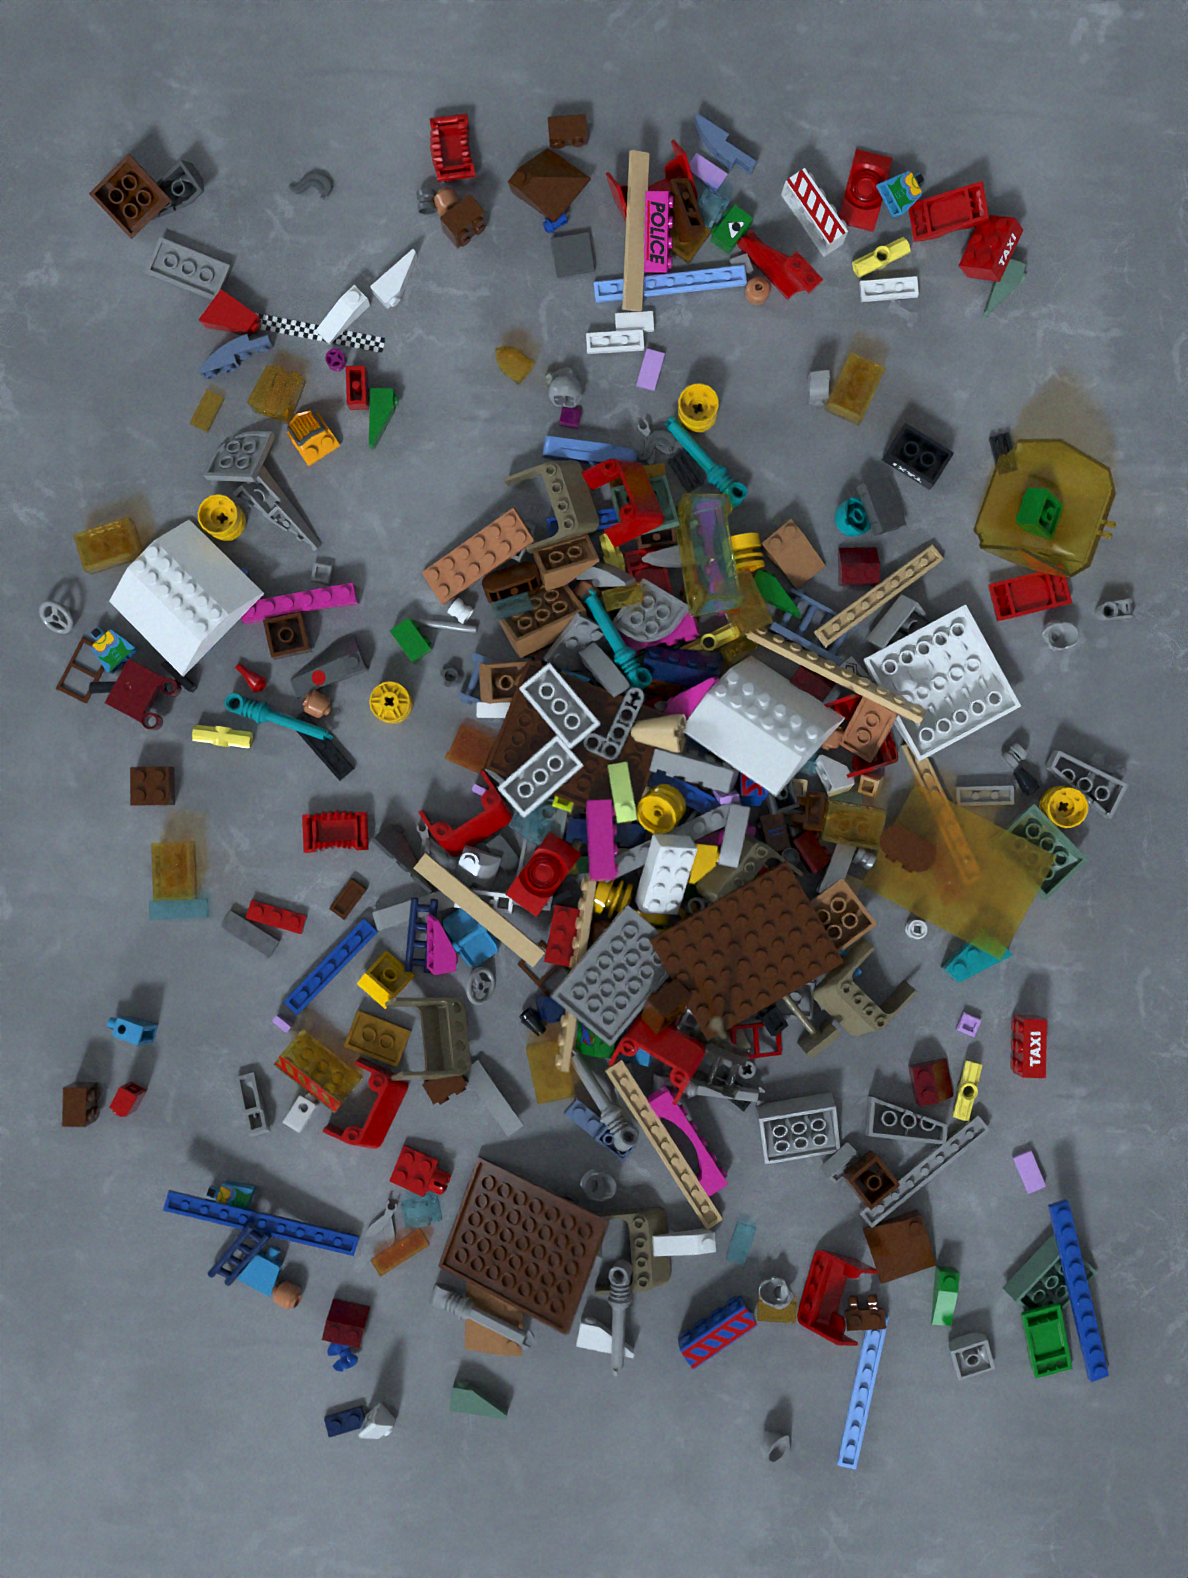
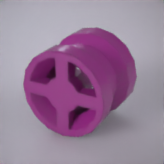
(333, 356)

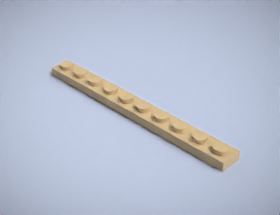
(839, 675)
(579, 944)
(663, 1144)

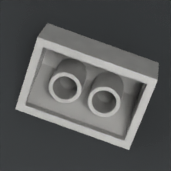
(899, 621)

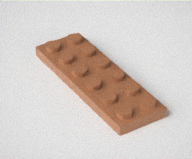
(478, 556)

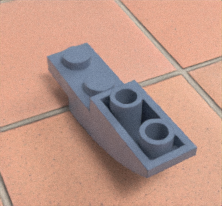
(716, 141)
(227, 356)
(590, 1122)

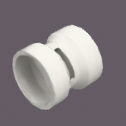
(460, 610)
(912, 928)

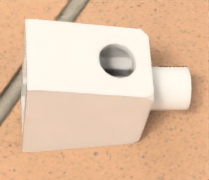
(296, 1117)

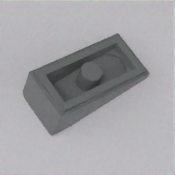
(500, 847)

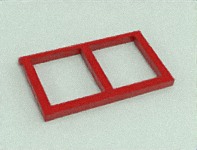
(757, 1054)

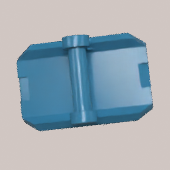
(469, 938)

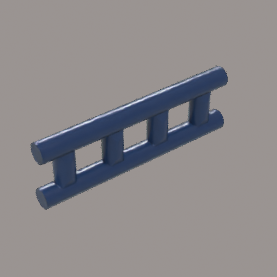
(413, 926)
(238, 1244)

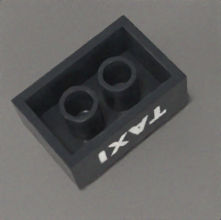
(917, 456)

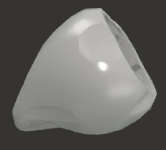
(564, 387)

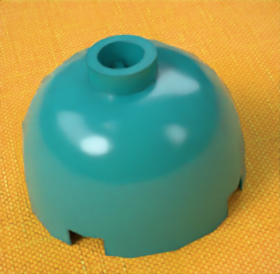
(851, 518)

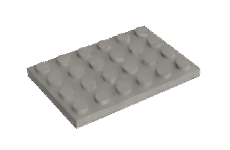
(614, 977)

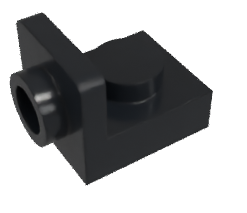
(772, 1019)

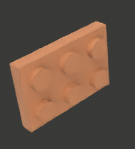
(868, 729)

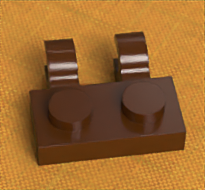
(814, 811)
(865, 1319)

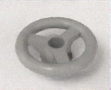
(60, 615)
(476, 985)

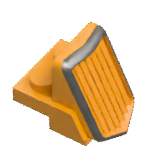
(311, 436)

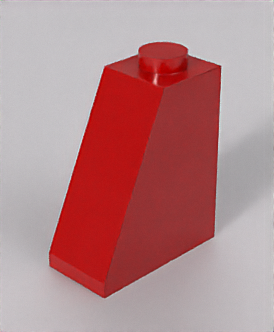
(230, 316)

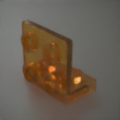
(470, 749)

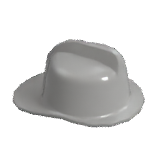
(775, 1449)

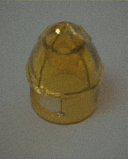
(513, 363)

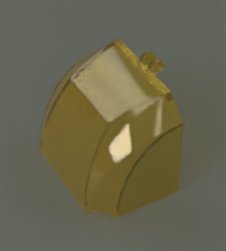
(1074, 479)

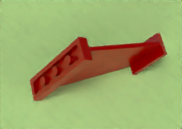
(784, 272)

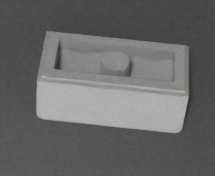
(840, 1162)

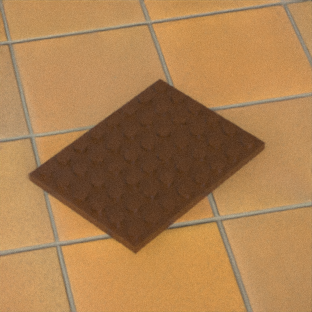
(527, 732)
(747, 949)
(524, 1244)

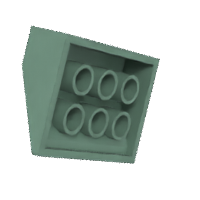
(1039, 830)
(1042, 1279)

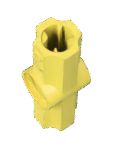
(890, 251)
(612, 555)
(720, 637)
(222, 736)
(970, 1077)

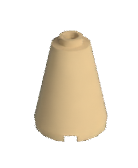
(662, 732)

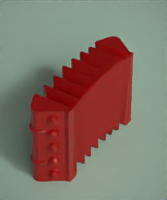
(451, 147)
(335, 830)

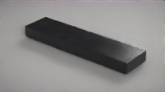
(326, 751)

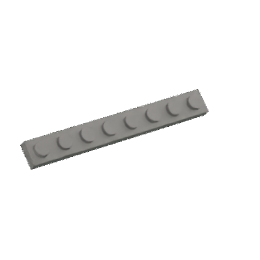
(695, 829)
(927, 1169)

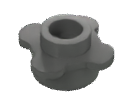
(451, 671)

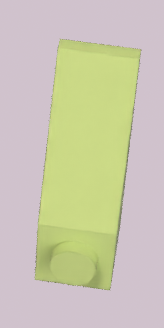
(622, 792)

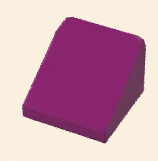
(570, 417)

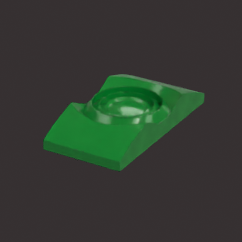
(1046, 1340)

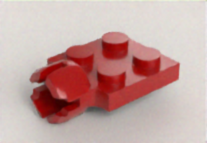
(419, 1172)

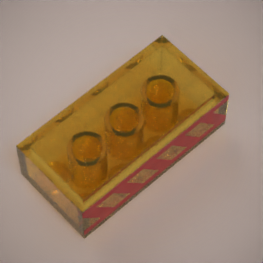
(318, 1070)

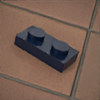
(344, 1421)

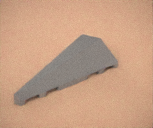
(276, 507)

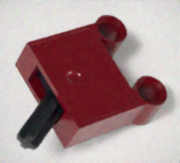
(136, 692)

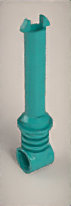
(715, 472)
(624, 655)
(262, 713)

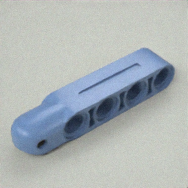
(585, 451)

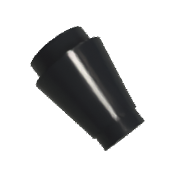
(1026, 782)
(532, 1021)

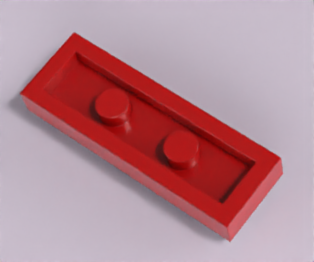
(276, 916)

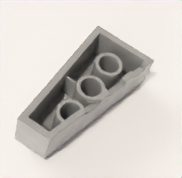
(696, 768)
(1099, 788)
(894, 1122)

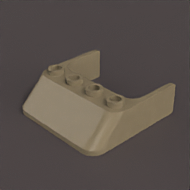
(568, 497)
(725, 879)
(850, 1004)
(443, 1037)
(647, 1269)

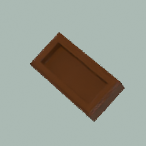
(348, 898)

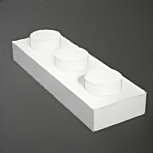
(888, 289)
(615, 341)

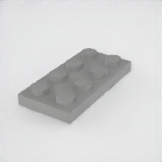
(187, 269)

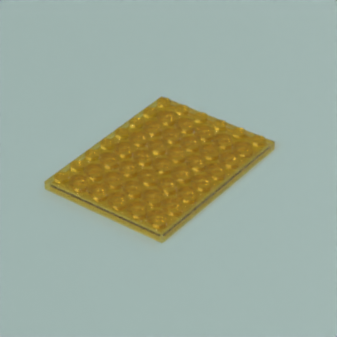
(979, 876)

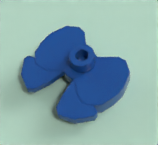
(347, 1359)

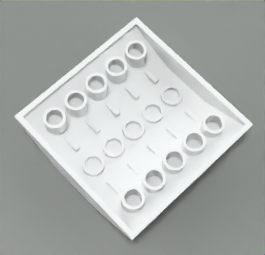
(184, 595)
(948, 674)
(761, 723)

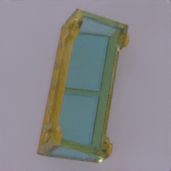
(707, 554)

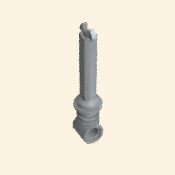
(662, 1078)
(610, 1113)
(445, 1298)
(619, 1301)

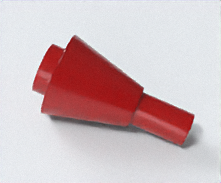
(255, 681)

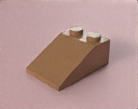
(792, 554)
(564, 560)
(500, 680)

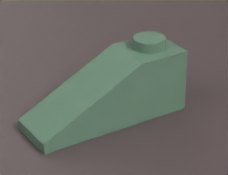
(1000, 290)
(472, 1400)

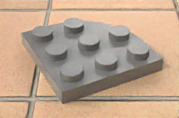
(240, 457)
(652, 618)
(574, 638)

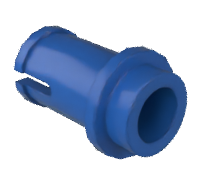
(550, 226)

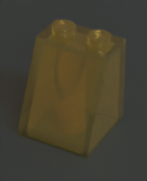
(277, 394)

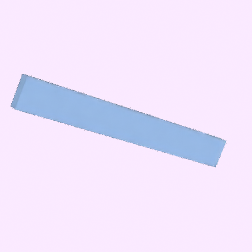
(676, 282)
(861, 1397)

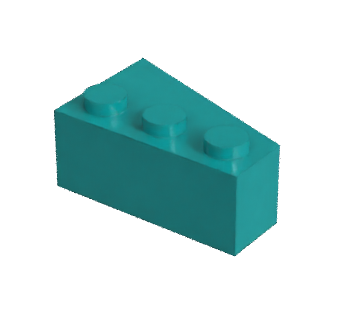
(969, 961)

